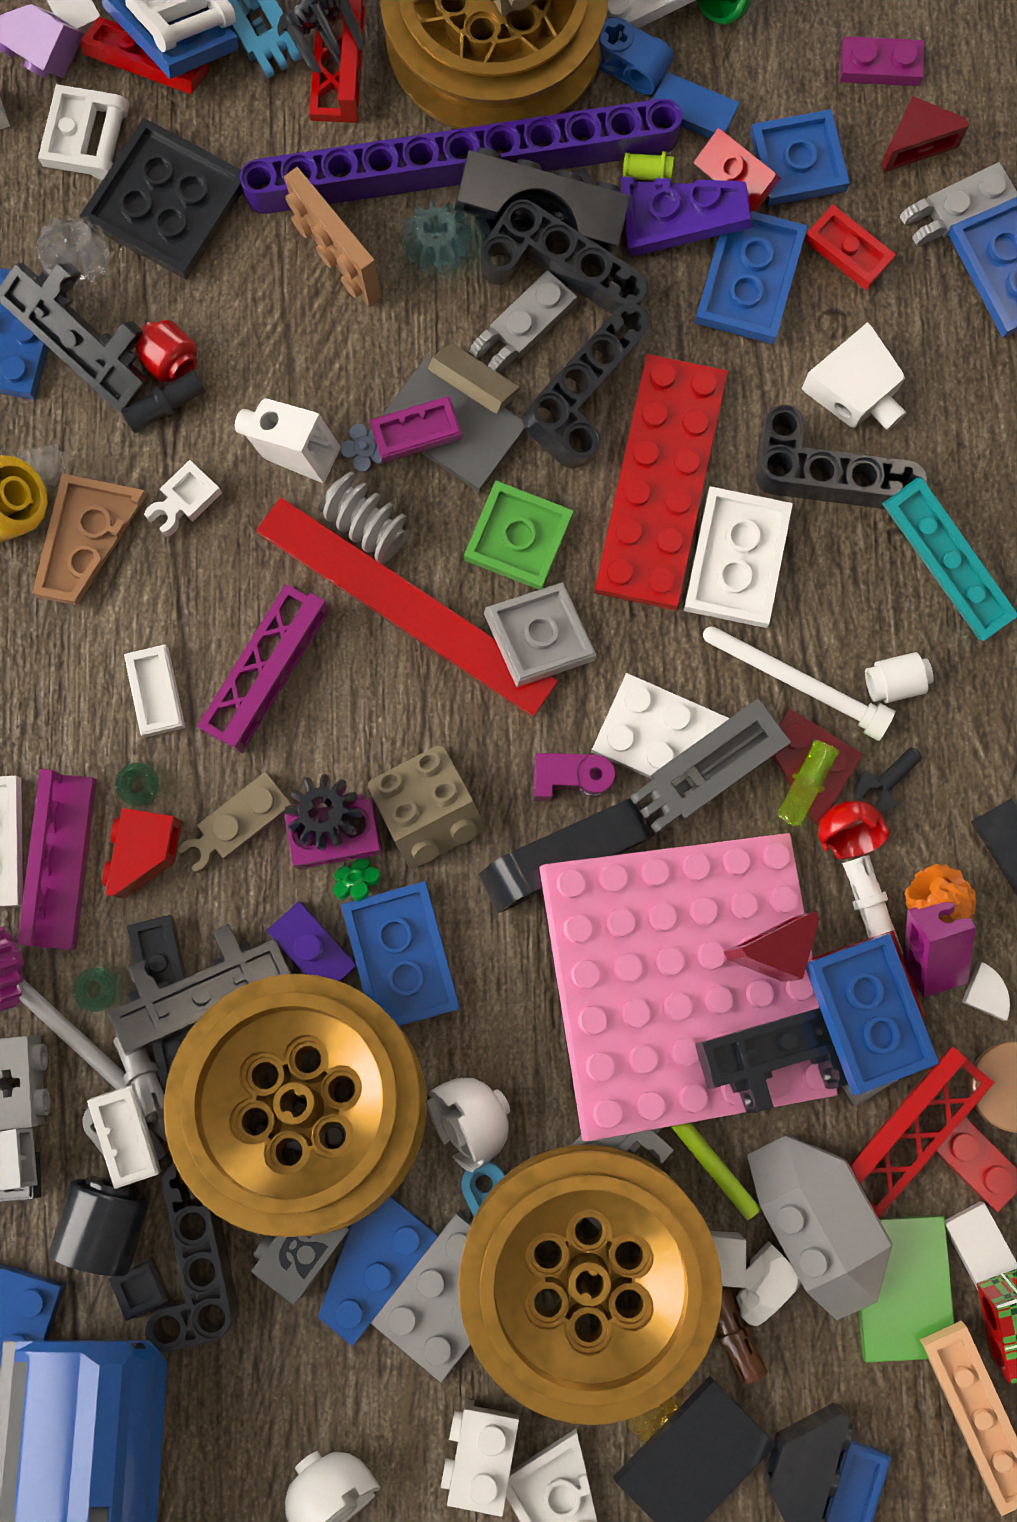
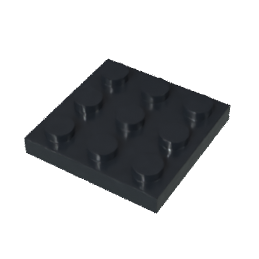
(164, 198)

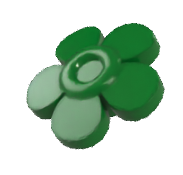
(355, 880)

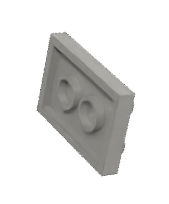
(425, 1309)

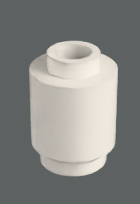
(899, 678)

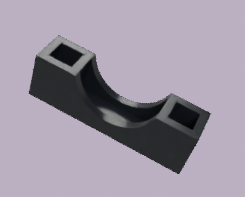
(494, 183)

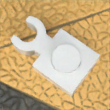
(186, 493)

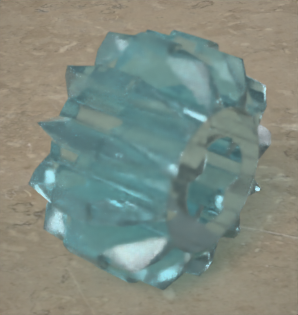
(432, 223)

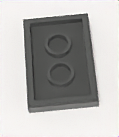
(485, 434)

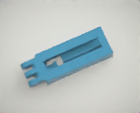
(268, 42)

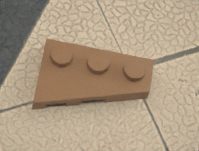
(82, 534)

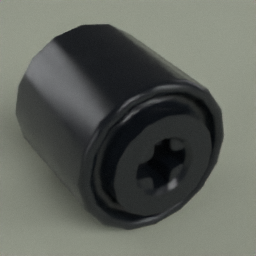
(99, 1227)

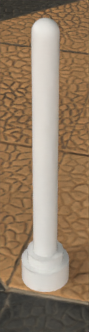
(871, 717)

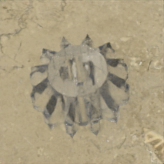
(74, 243)

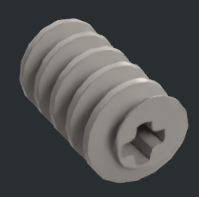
(363, 518)

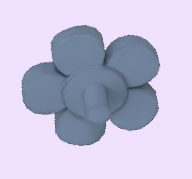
(362, 449)

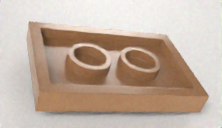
(334, 239)

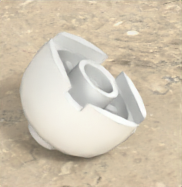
(471, 1119)
(329, 1488)

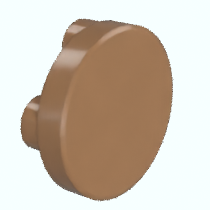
(1000, 1101)

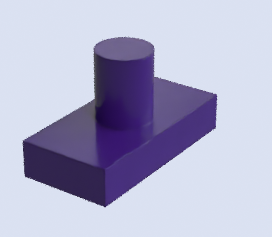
(311, 944)

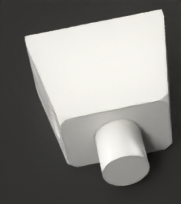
(858, 381)
(290, 438)

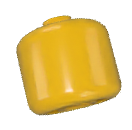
(21, 498)

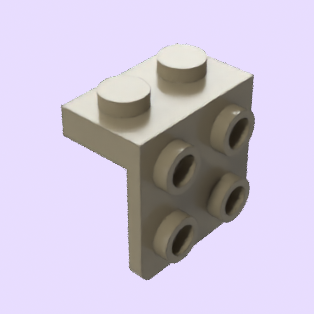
(426, 806)

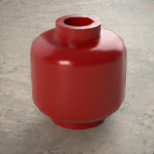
(166, 350)

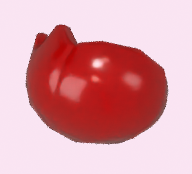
(852, 829)

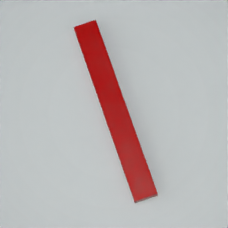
(399, 603)

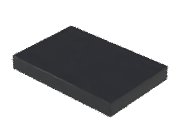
(695, 1458)

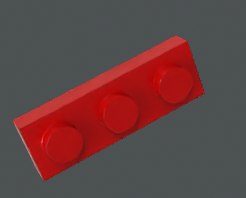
(114, 46)

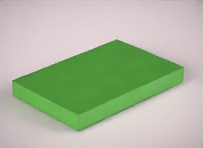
(913, 1293)

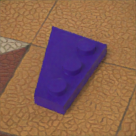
(680, 213)

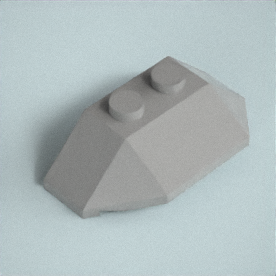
(822, 1223)

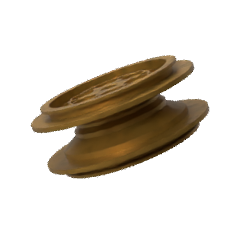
(507, 72)
(218, 1090)
(635, 1354)

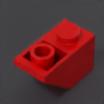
(142, 850)

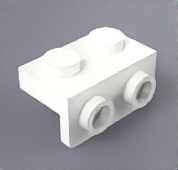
(482, 1459)

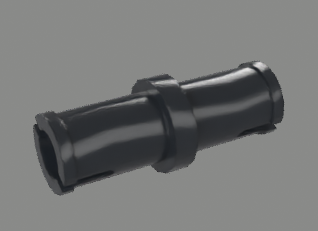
(163, 401)

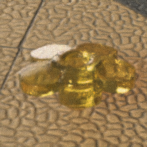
(651, 1421)

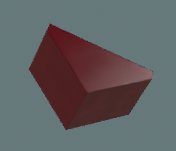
(923, 134)
(779, 951)

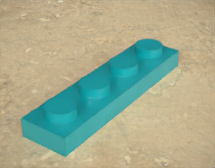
(950, 559)

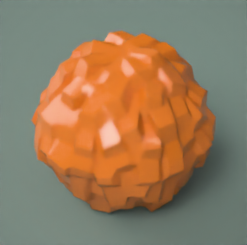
(941, 885)

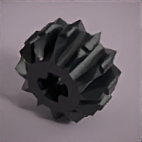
(308, 809)

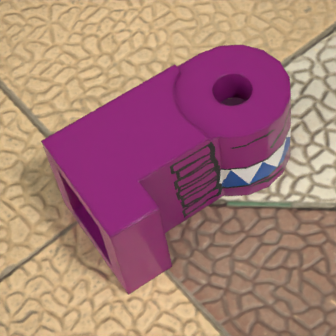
(579, 772)

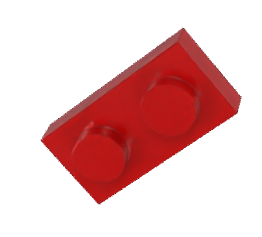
(849, 247)
(980, 1165)

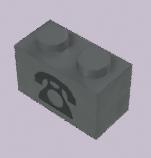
(294, 1262)

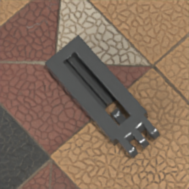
(720, 758)

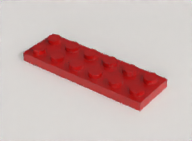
(661, 482)

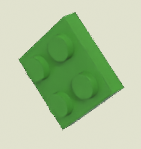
(518, 535)

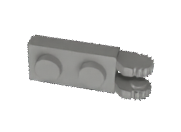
(959, 202)
(525, 321)

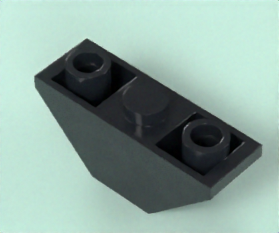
(804, 1463)

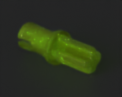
(807, 783)

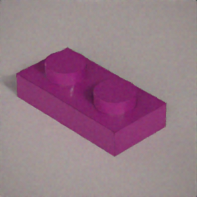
(881, 61)

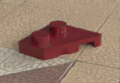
(790, 759)

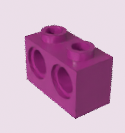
(363, 846)

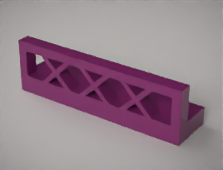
(272, 673)
(57, 861)

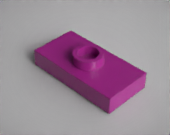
(416, 429)

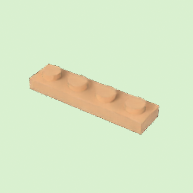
(976, 1410)

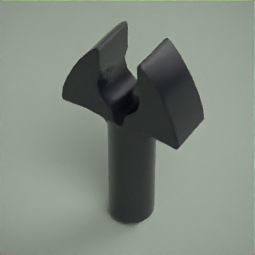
(887, 780)

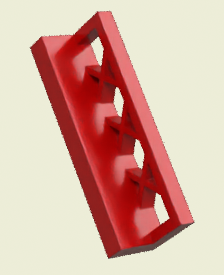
(344, 81)
(908, 1113)

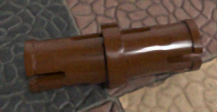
(736, 1337)

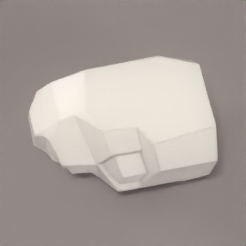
(768, 1285)

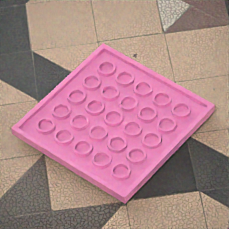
(649, 977)

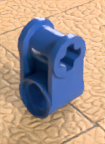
(634, 59)

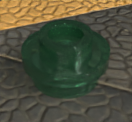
(128, 775)
(108, 993)

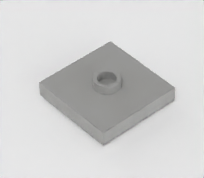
(539, 634)

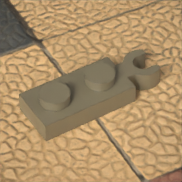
(237, 821)

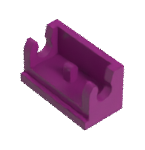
(936, 950)

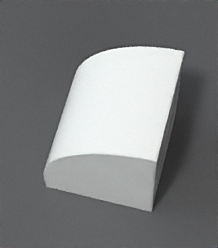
(732, 1257)

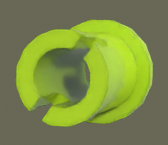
(648, 166)

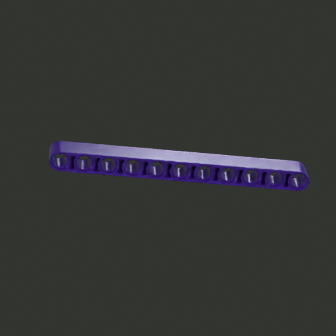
(443, 147)

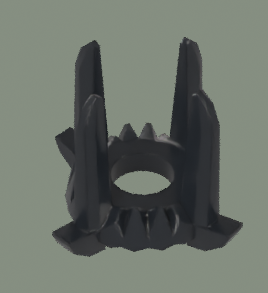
(315, 14)

